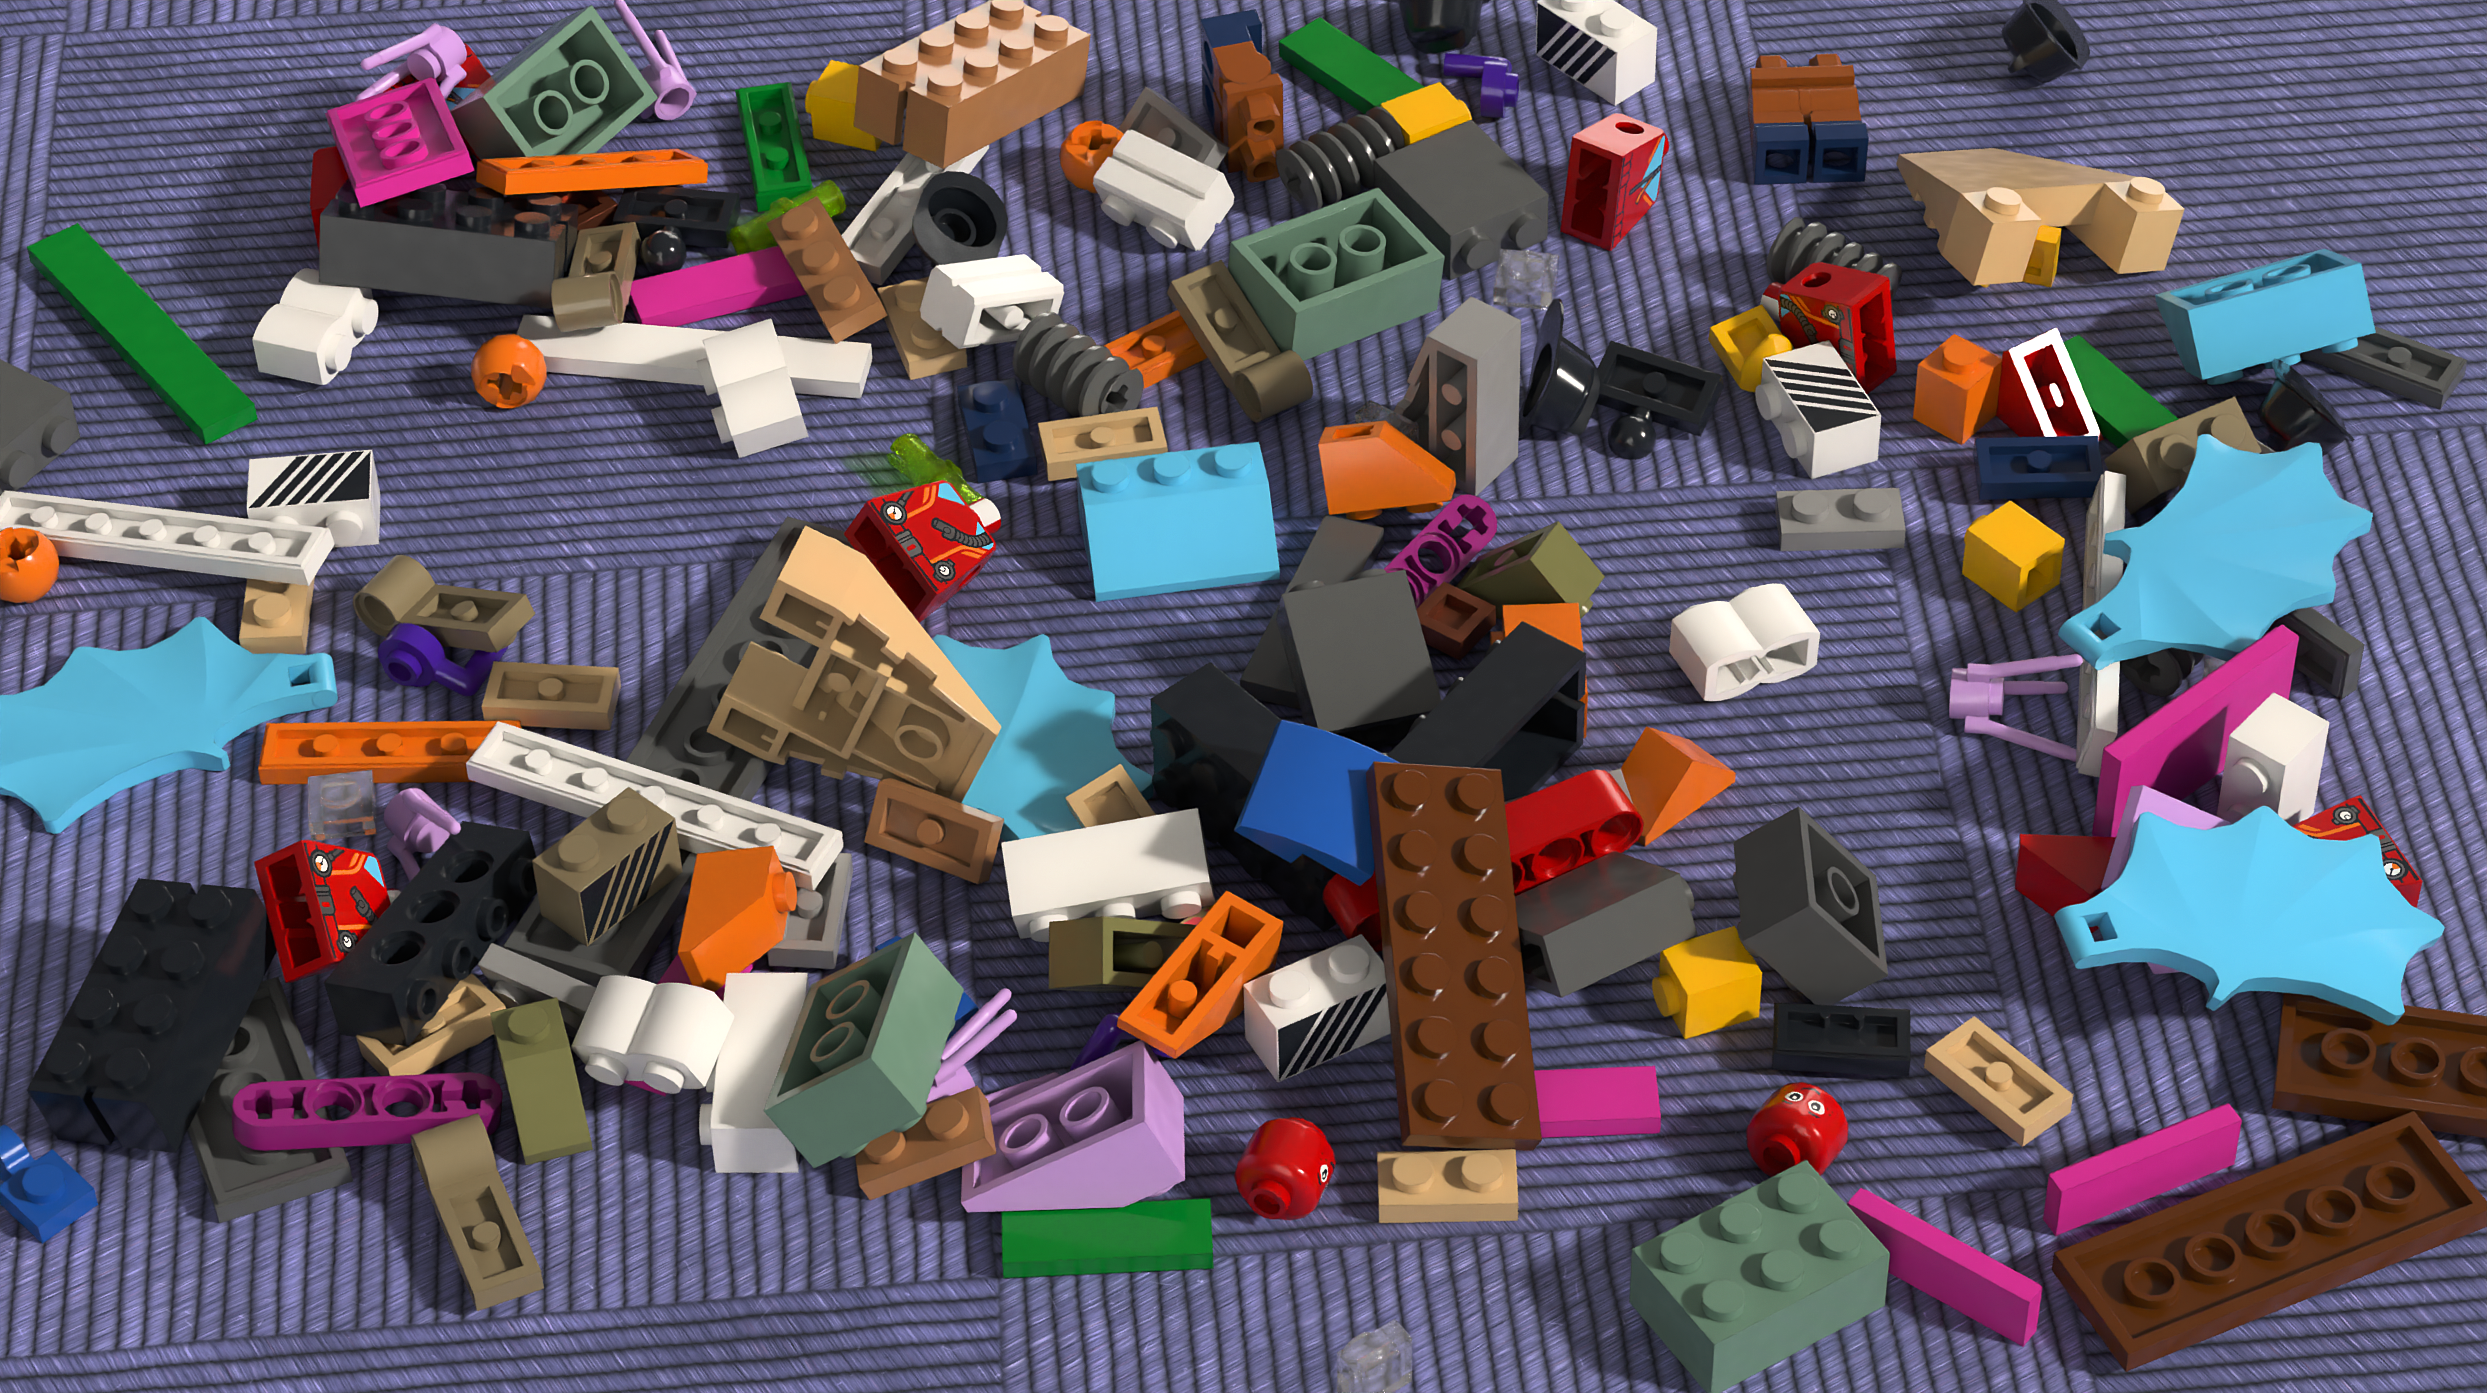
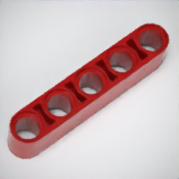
(1547, 838)

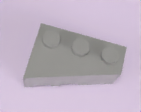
(1468, 393)

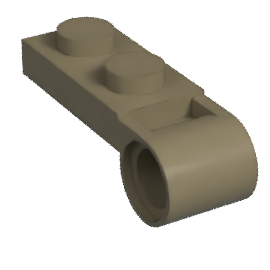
(598, 278)
(1239, 344)
(452, 614)
(476, 1212)

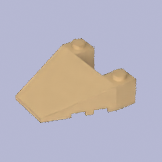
(1997, 199)
(876, 692)

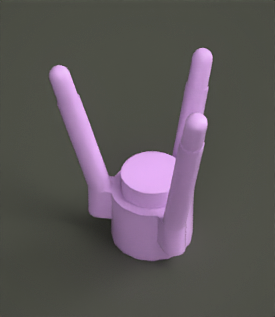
(433, 54)
(663, 76)
(1981, 692)
(416, 827)
(966, 1043)

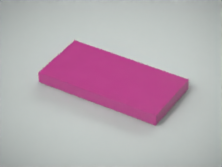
(398, 142)
(2189, 736)

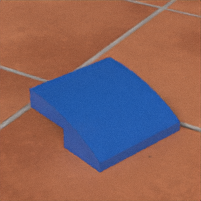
(1313, 800)

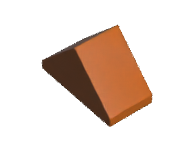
(1670, 780)

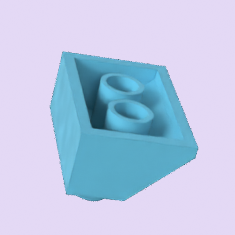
(2268, 315)
(1177, 521)

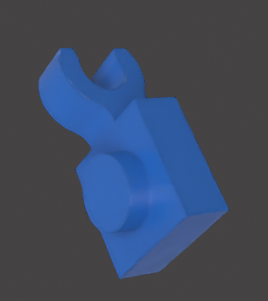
(43, 1192)

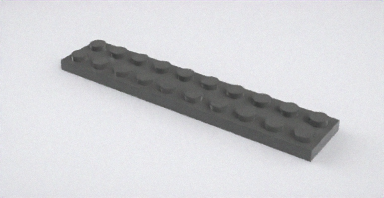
(683, 749)

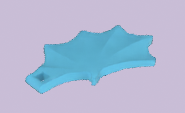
(2222, 557)
(145, 714)
(1049, 739)
(2257, 913)

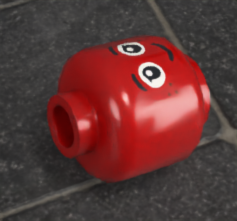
(1797, 1126)
(1286, 1166)

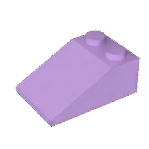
(1084, 1139)

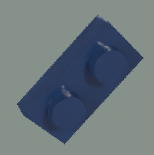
(997, 430)
(2037, 467)

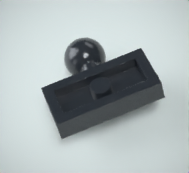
(676, 218)
(1653, 391)

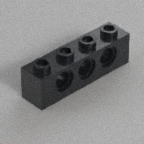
(433, 934)

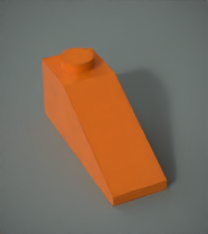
(1205, 977)

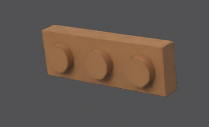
(826, 269)

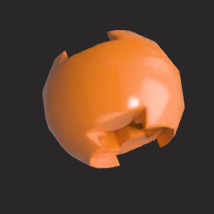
(1086, 150)
(508, 371)
(26, 565)

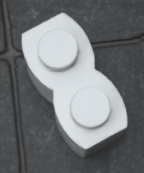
(313, 329)
(753, 388)
(1744, 642)
(652, 1033)

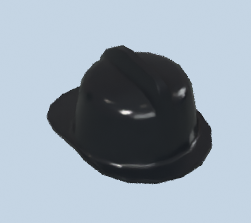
(1440, 24)
(2044, 40)
(959, 220)
(1561, 381)
(2299, 413)

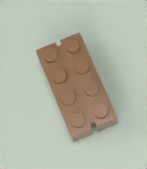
(971, 80)

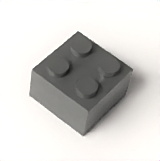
(1809, 908)

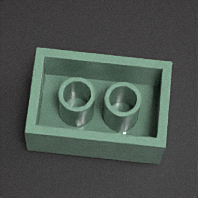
(556, 95)
(1337, 274)
(865, 1051)
(1758, 1277)

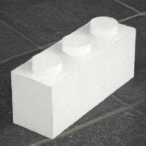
(1109, 871)
(745, 1071)

